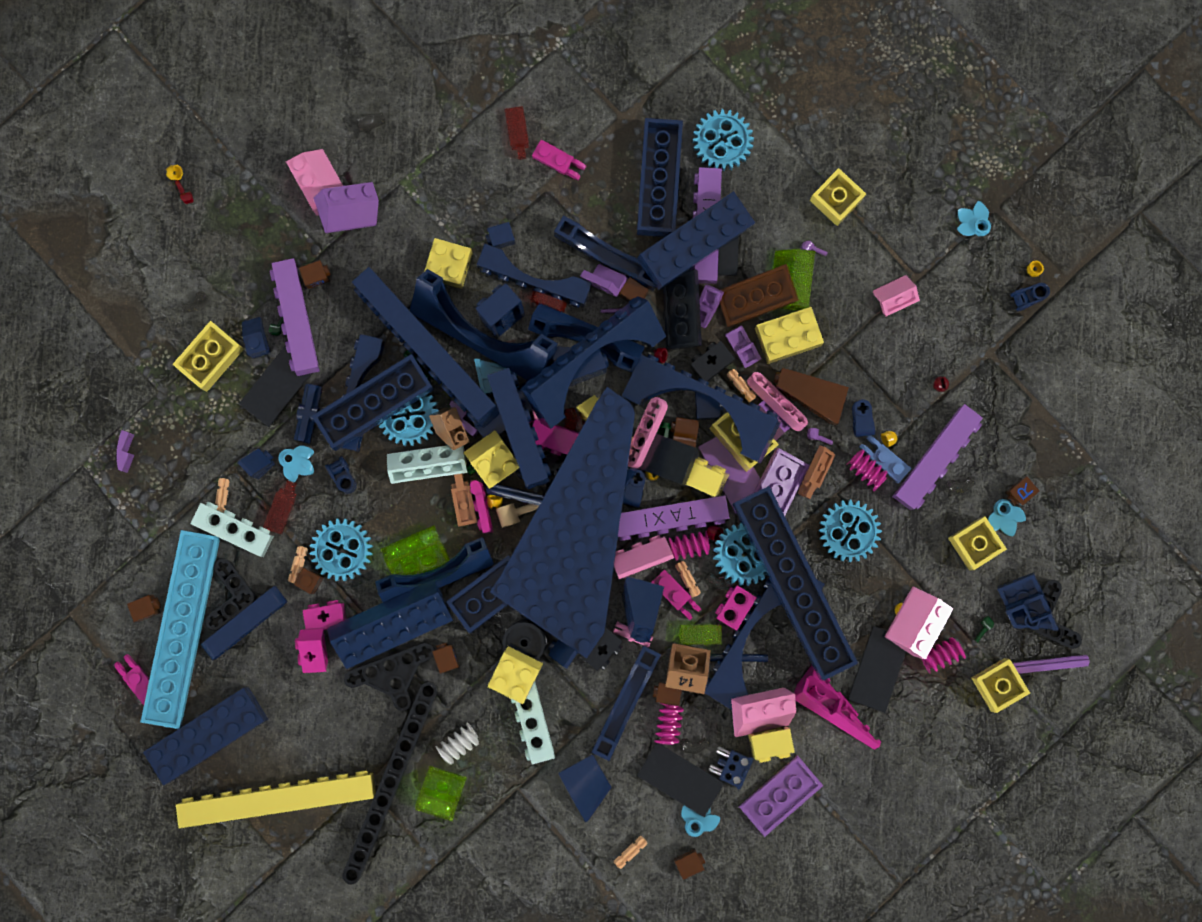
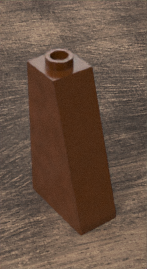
(815, 394)

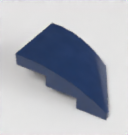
(1027, 604)
(586, 785)

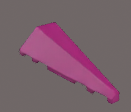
(832, 706)

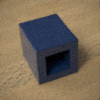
(500, 236)

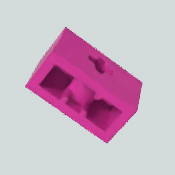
(313, 614)
(312, 650)

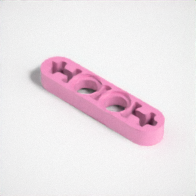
(764, 388)
(648, 434)

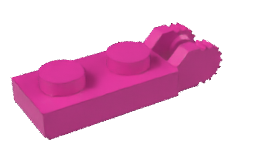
(557, 159)
(481, 506)
(675, 593)
(135, 678)

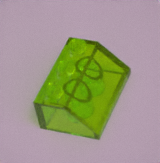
(801, 269)
(416, 553)

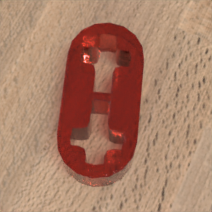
(549, 301)

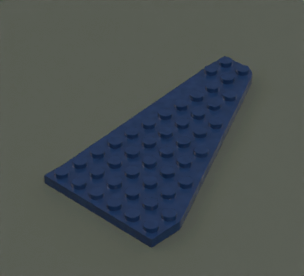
(568, 551)

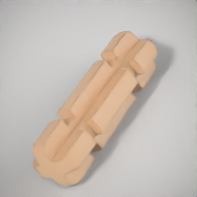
(741, 385)
(222, 493)
(298, 563)
(687, 579)
(630, 852)

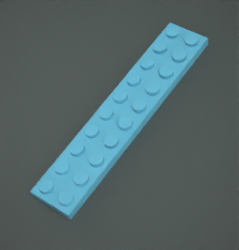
(180, 630)

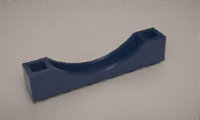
(587, 243)
(571, 289)
(554, 323)
(368, 354)
(470, 559)
(625, 703)

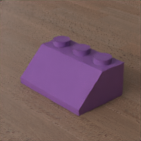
(347, 207)

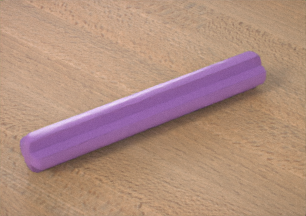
(1052, 664)

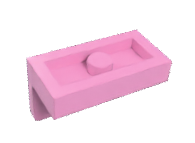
(896, 295)

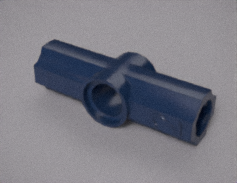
(309, 407)

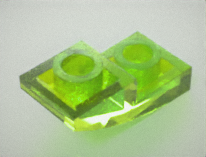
(700, 635)

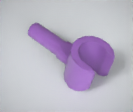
(808, 245)
(813, 435)

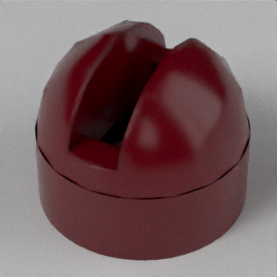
(661, 354)
(938, 386)
(713, 532)

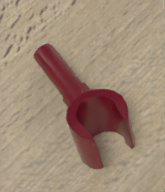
(185, 197)

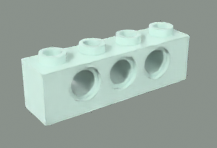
(426, 463)
(203, 518)
(545, 751)

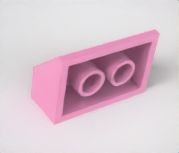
(313, 174)
(642, 557)
(918, 623)
(763, 711)

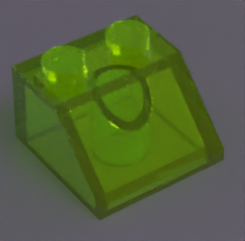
(440, 793)

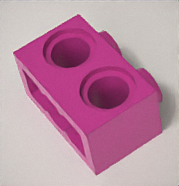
(739, 610)

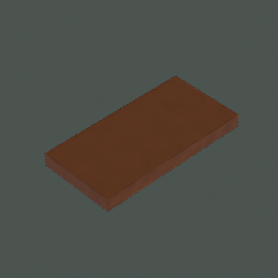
(758, 295)

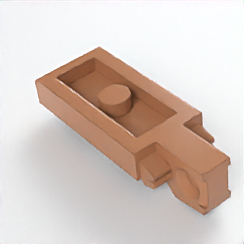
(816, 472)
(463, 502)

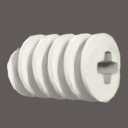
(459, 744)

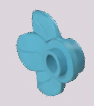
(972, 218)
(298, 464)
(1008, 520)
(705, 823)

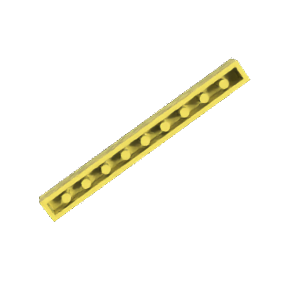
(275, 800)

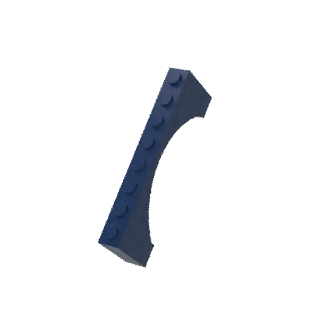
(435, 307)
(549, 388)
(754, 426)
(728, 677)

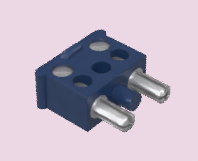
(739, 773)

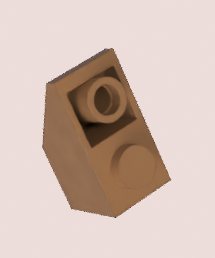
(449, 427)

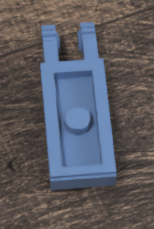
(887, 459)

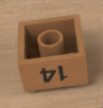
(688, 668)

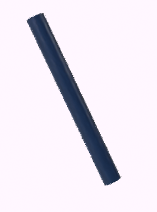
(745, 657)

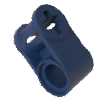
(1027, 297)
(863, 423)
(339, 473)
(634, 492)

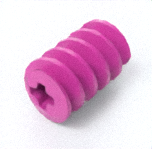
(867, 469)
(689, 545)
(942, 654)
(669, 724)

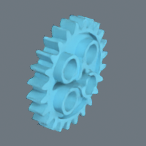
(732, 153)
(410, 432)
(864, 540)
(730, 564)
(335, 566)

